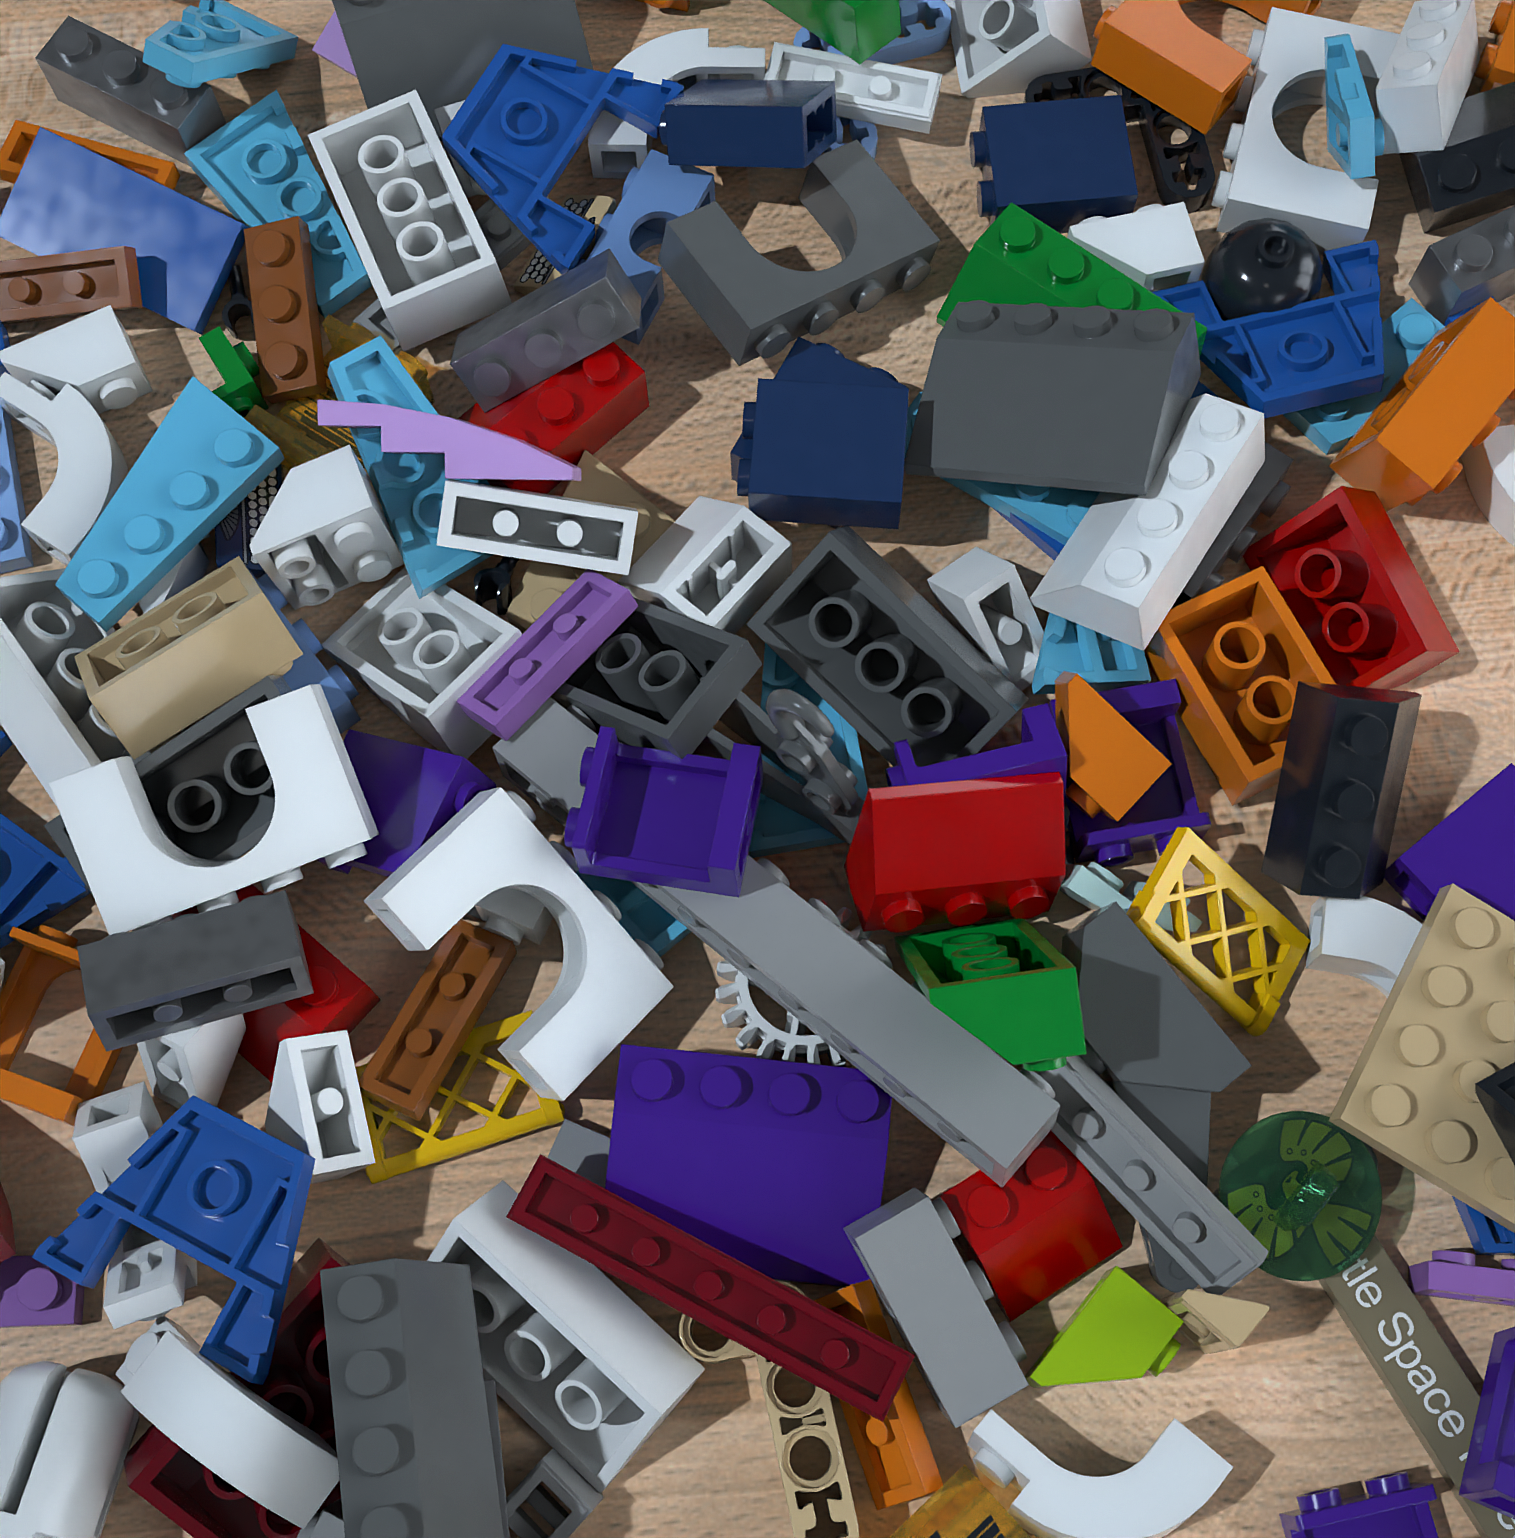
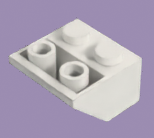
(325, 531)
(713, 565)

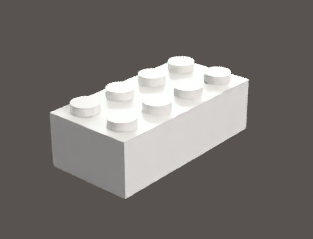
(410, 220)

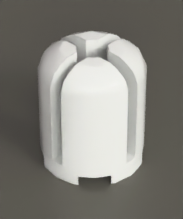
(60, 1450)

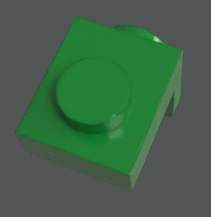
(237, 370)

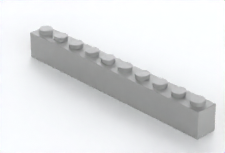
(822, 976)

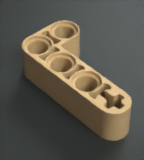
(787, 1427)

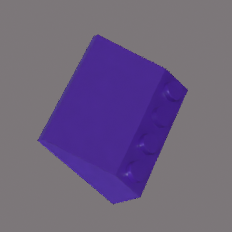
(752, 1155)

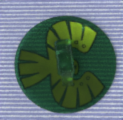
(1303, 1194)

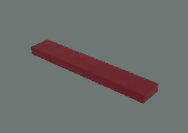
(711, 1287)

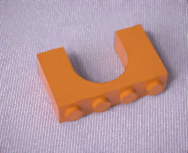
(1173, 60)

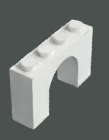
(1263, 172)
(146, 878)
(605, 974)

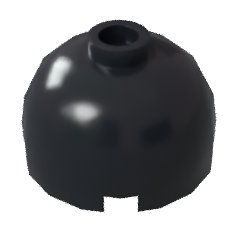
(1262, 269)

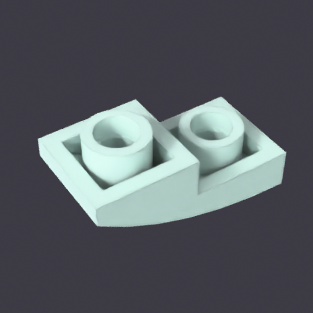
(1099, 887)

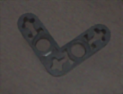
(1163, 156)

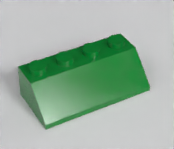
(1030, 262)
(1002, 988)

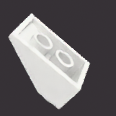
(423, 657)

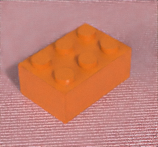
(1435, 410)
(1237, 677)

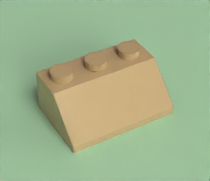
(186, 658)

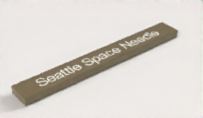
(1414, 1369)

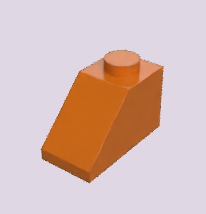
(1106, 755)

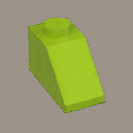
(1110, 1337)

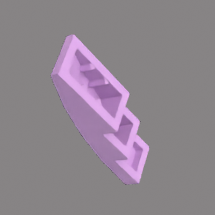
(468, 448)

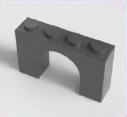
(764, 306)

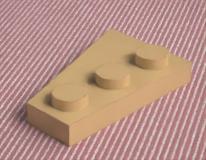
(548, 581)

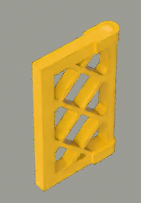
(1268, 977)
(496, 1128)

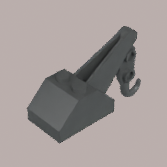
(671, 681)
(1151, 1048)

